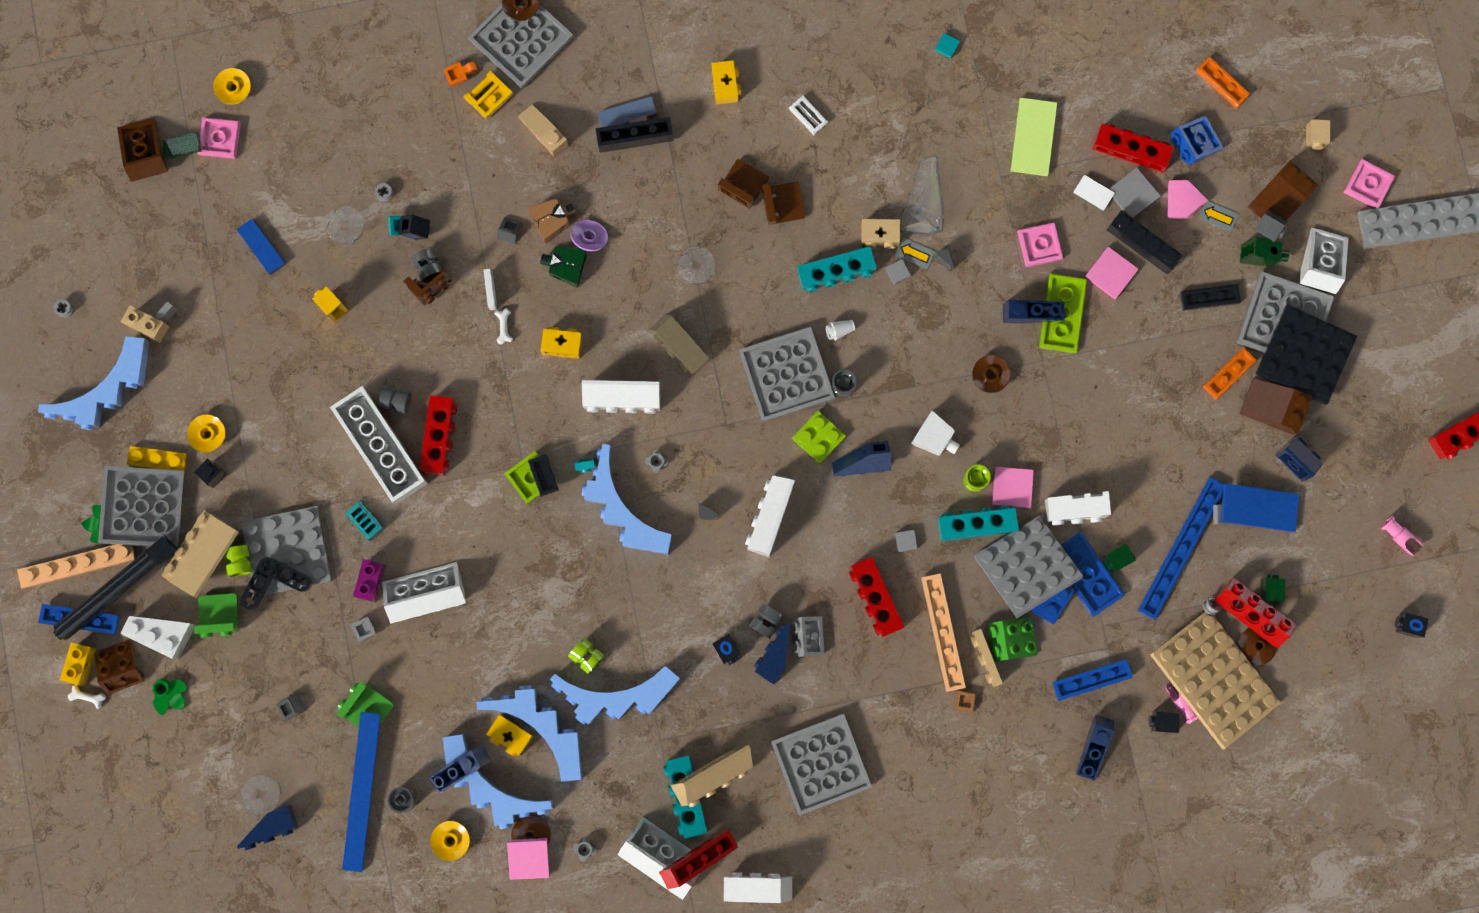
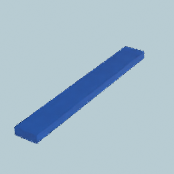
(1181, 548)
(361, 792)

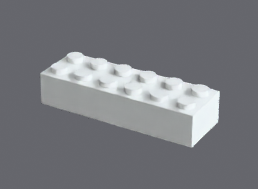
(379, 445)

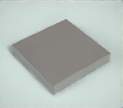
(1134, 193)

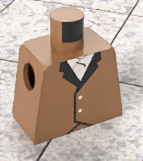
(551, 218)

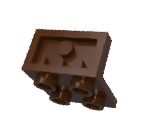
(743, 183)
(783, 202)
(428, 293)
(117, 667)

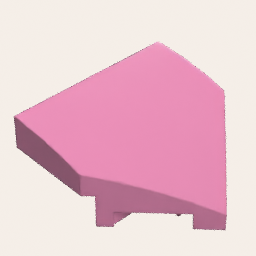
(1183, 199)

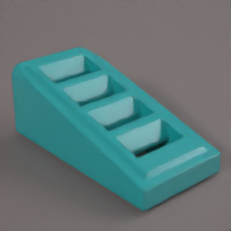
(375, 531)

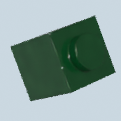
(1118, 558)
(1273, 589)

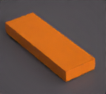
(1223, 82)
(1229, 373)

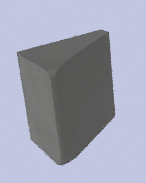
(509, 230)
(945, 258)
(707, 514)
(291, 707)

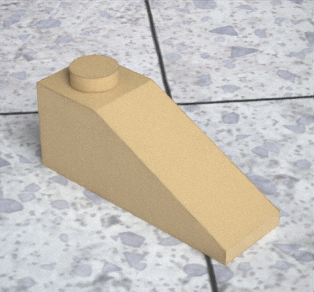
(544, 130)

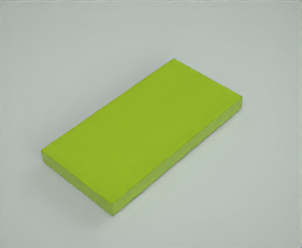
(1065, 334)

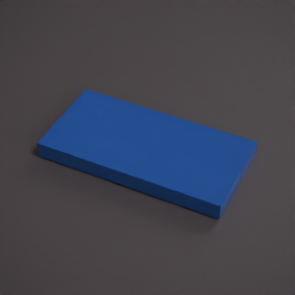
(1259, 508)
(1097, 587)

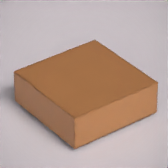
(965, 701)

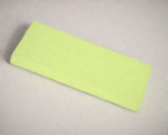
(1033, 137)

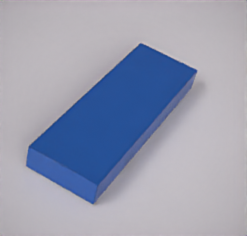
(261, 246)

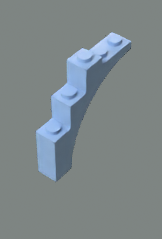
(127, 373)
(602, 491)
(617, 703)
(564, 745)
(483, 791)

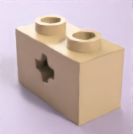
(890, 230)
(144, 324)

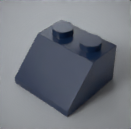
(1299, 459)

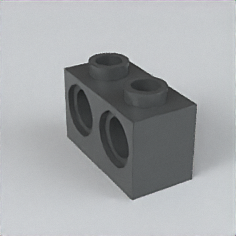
(1272, 225)

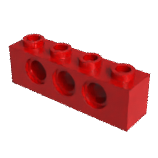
(1122, 150)
(436, 406)
(1442, 442)
(869, 568)
(1255, 613)
(698, 859)

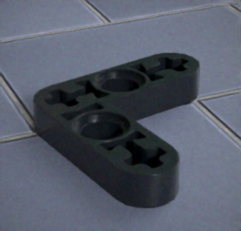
(267, 577)

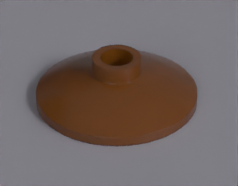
(520, 14)
(994, 365)
(1247, 644)
(531, 824)

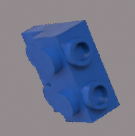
(1196, 140)
(1053, 606)

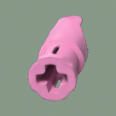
(1399, 533)
(1181, 704)

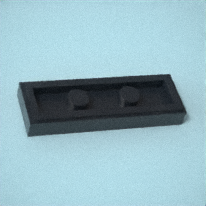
(1210, 297)

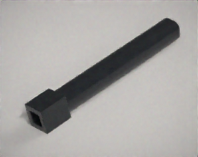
(114, 588)

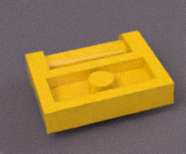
(492, 99)

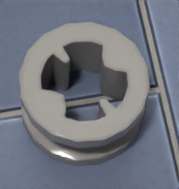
(386, 197)
(57, 307)
(1208, 608)

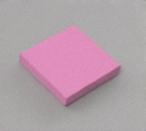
(219, 137)
(1369, 184)
(1040, 244)
(1111, 273)
(1012, 487)
(528, 858)

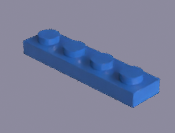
(101, 623)
(1092, 680)

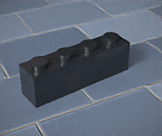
(634, 134)
(1144, 242)

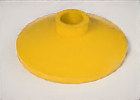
(226, 80)
(197, 430)
(440, 844)

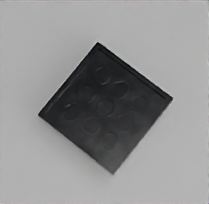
(1306, 354)

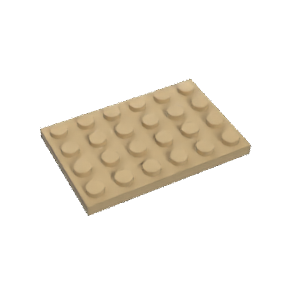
(1215, 679)

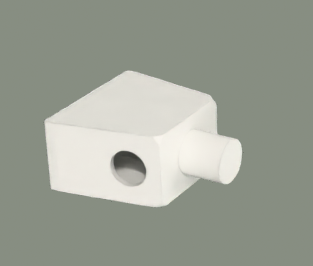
(935, 436)

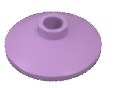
(589, 235)

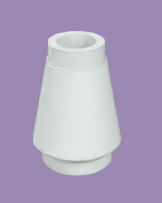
(839, 329)

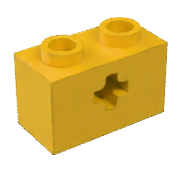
(725, 71)
(329, 304)
(570, 348)
(78, 664)
(497, 736)

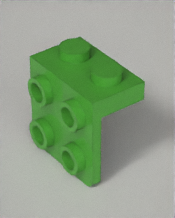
(217, 615)
(1012, 639)
(364, 699)

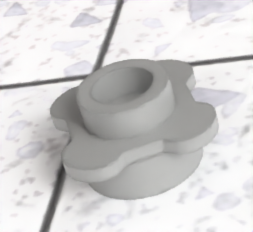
(656, 466)
(589, 849)

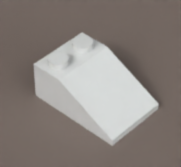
(1324, 261)

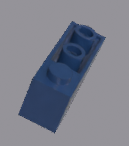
(1033, 311)
(866, 459)
(774, 661)
(1095, 747)
(461, 768)
(273, 823)

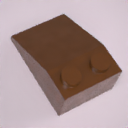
(141, 150)
(1284, 192)
(1276, 405)

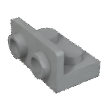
(808, 636)

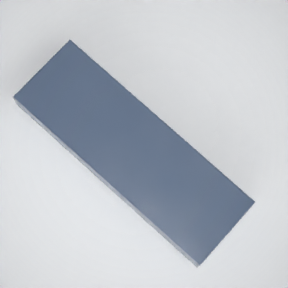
(624, 113)

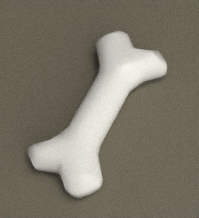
(504, 336)
(78, 694)

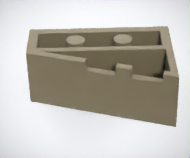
(678, 344)

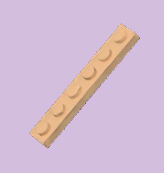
(75, 565)
(943, 632)

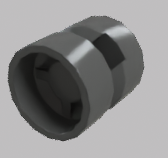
(426, 263)
(844, 383)
(394, 399)
(771, 616)
(402, 799)

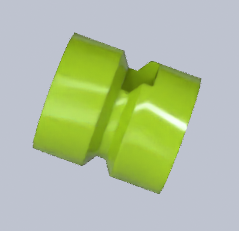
(976, 478)
(237, 561)
(581, 650)

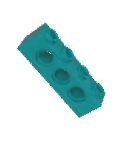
(862, 256)
(948, 532)
(685, 828)

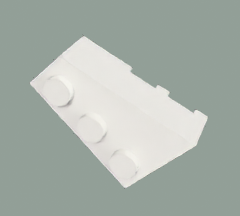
(1077, 508)
(160, 635)
(757, 888)

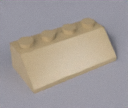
(199, 553)
(713, 775)

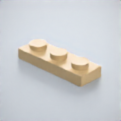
(985, 658)

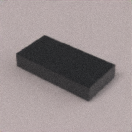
(543, 475)

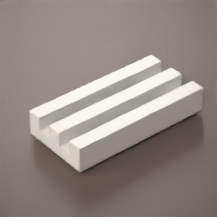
(818, 126)
(490, 289)

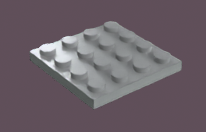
(520, 46)
(1268, 303)
(786, 374)
(140, 505)
(291, 539)
(1028, 567)
(821, 764)

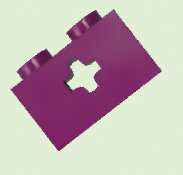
(369, 580)

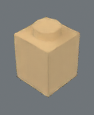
(1318, 134)

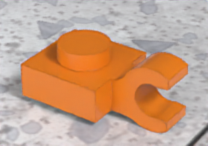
(457, 73)

